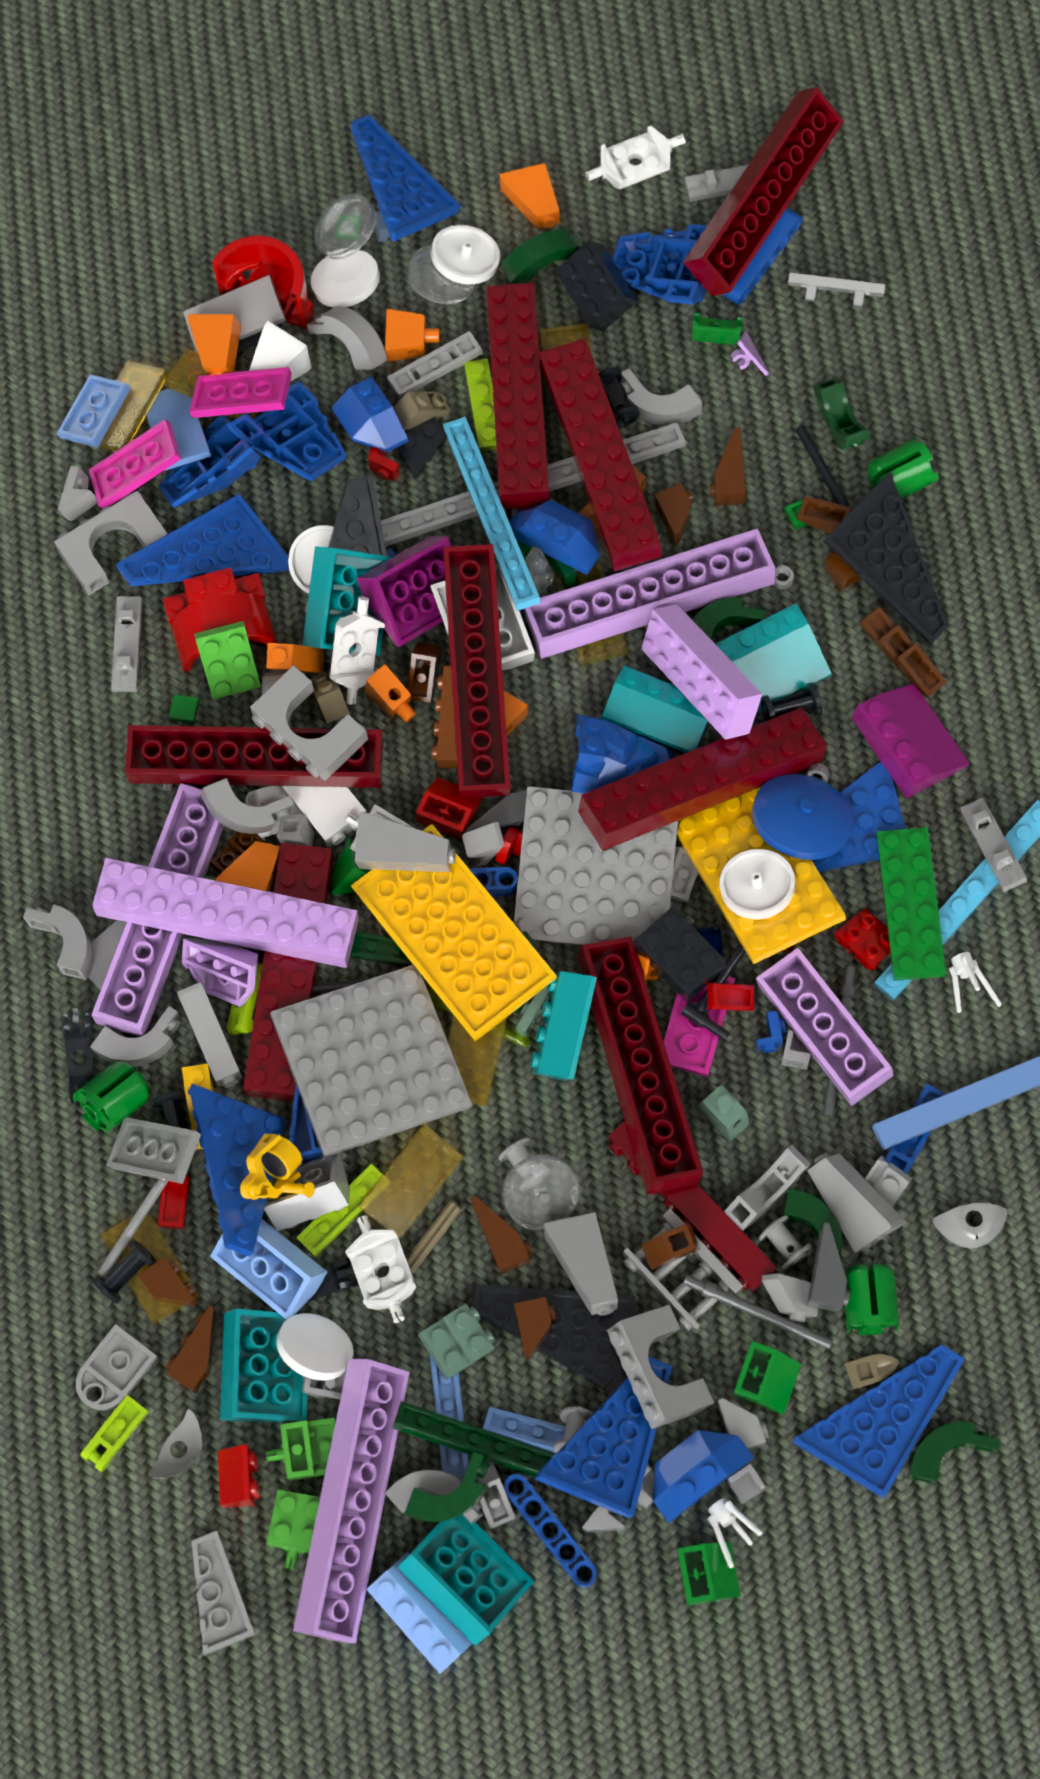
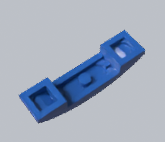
(905, 1153)

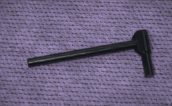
(698, 1011)

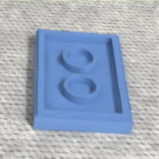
(93, 410)

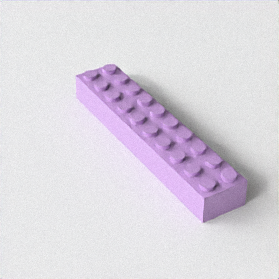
(627, 598)
(225, 912)
(148, 952)
(351, 1502)

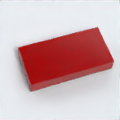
(730, 997)
(173, 1205)

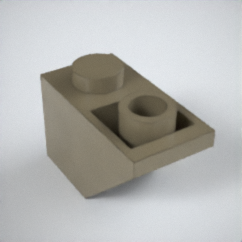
(419, 407)
(328, 697)

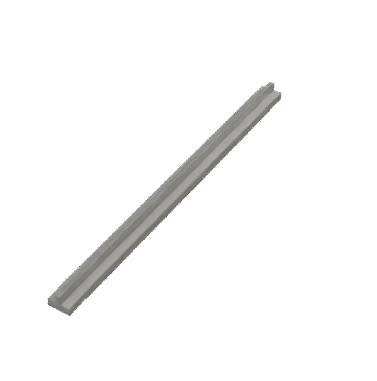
(559, 475)

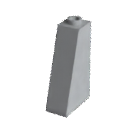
(394, 846)
(209, 1035)
(856, 1205)
(584, 1259)

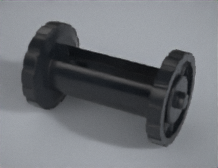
(610, 380)
(806, 700)
(171, 1107)
(124, 1271)

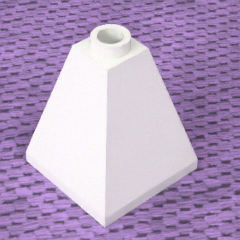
(280, 350)

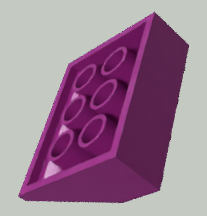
(402, 590)
(909, 739)

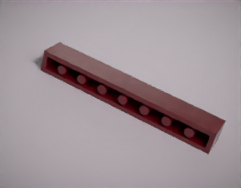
(707, 1221)

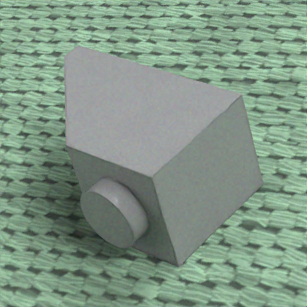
(790, 1296)
(743, 1423)
(495, 1501)

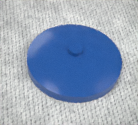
(802, 817)

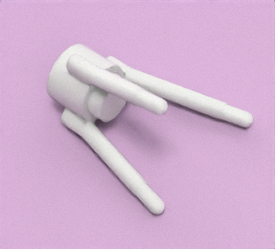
(966, 967)
(725, 1513)

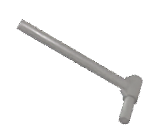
(132, 1227)

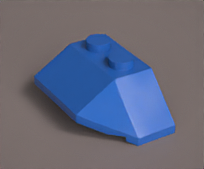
(369, 416)
(558, 534)
(696, 1470)

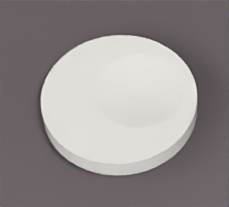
(465, 254)
(345, 280)
(302, 554)
(757, 884)
(314, 1346)

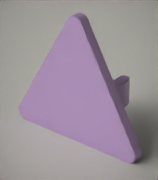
(748, 353)

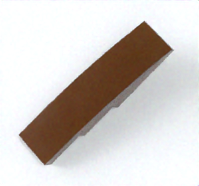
(822, 514)
(902, 652)

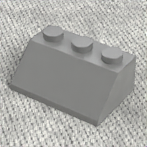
(330, 1193)

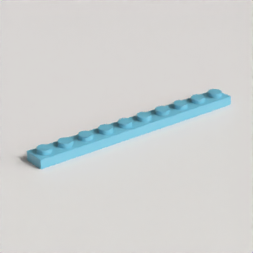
(491, 514)
(972, 892)

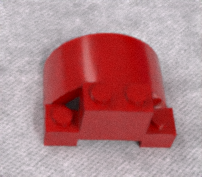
(265, 258)
(215, 602)

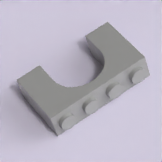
(77, 545)
(321, 754)
(658, 1400)

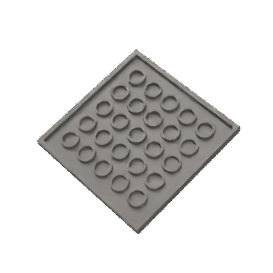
(575, 889)
(370, 1060)

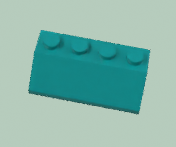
(655, 711)
(563, 1026)

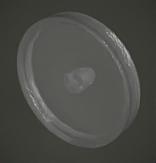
(345, 226)
(431, 283)
(540, 1191)

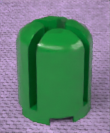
(908, 465)
(112, 1096)
(883, 1299)

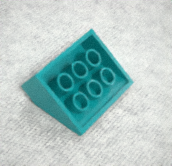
(336, 593)
(778, 654)
(254, 1375)
(466, 1576)

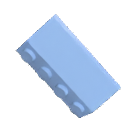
(274, 1271)
(419, 1618)

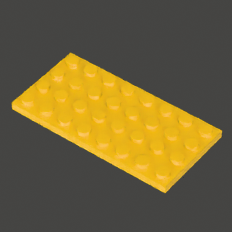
(727, 830)
(457, 941)

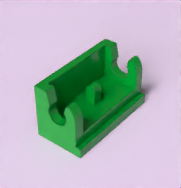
(716, 330)

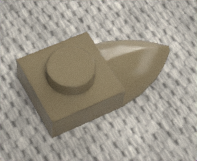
(870, 1369)

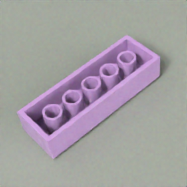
(701, 671)
(824, 1027)

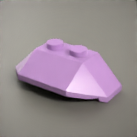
(221, 968)

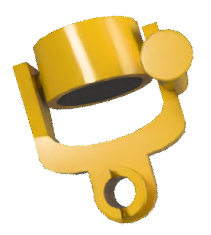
(278, 1159)

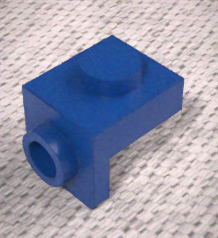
(776, 1028)

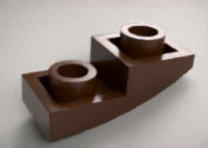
(236, 846)

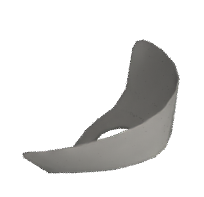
(955, 1228)
(190, 1434)

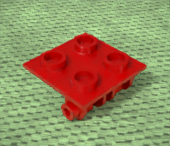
(866, 938)

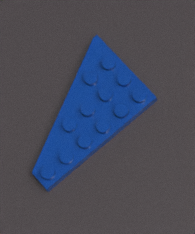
(402, 187)
(212, 542)
(873, 810)
(228, 1136)
(881, 1427)
(608, 1452)

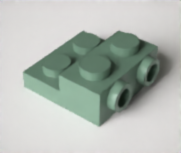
(457, 1341)

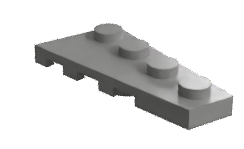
(220, 1603)

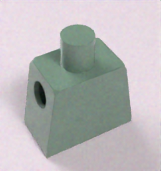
(724, 1112)

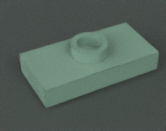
(531, 1012)

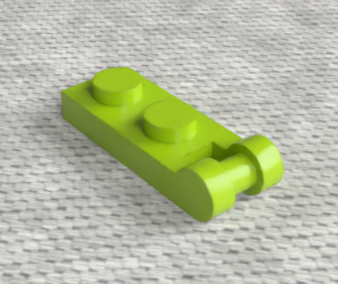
(241, 1017)
(114, 1432)

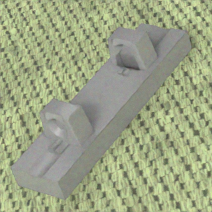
(712, 183)
(857, 288)
(435, 364)
(127, 644)
(993, 845)

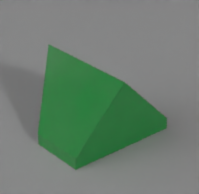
(346, 871)

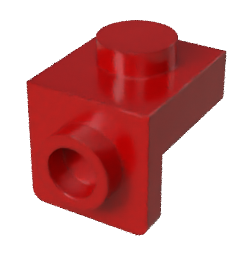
(382, 466)
(512, 843)

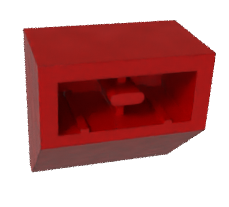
(446, 810)
(237, 1477)

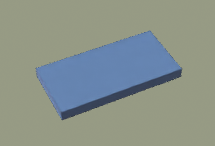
(187, 430)

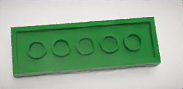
(910, 904)

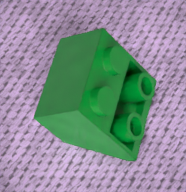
(767, 1378)
(707, 1574)

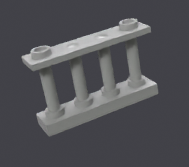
(708, 1265)

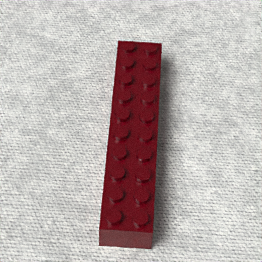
(763, 192)
(517, 395)
(600, 455)
(476, 671)
(241, 755)
(701, 779)
(284, 979)
(640, 1066)

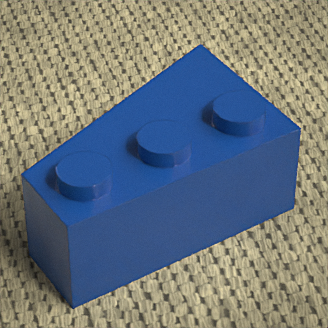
(302, 1133)

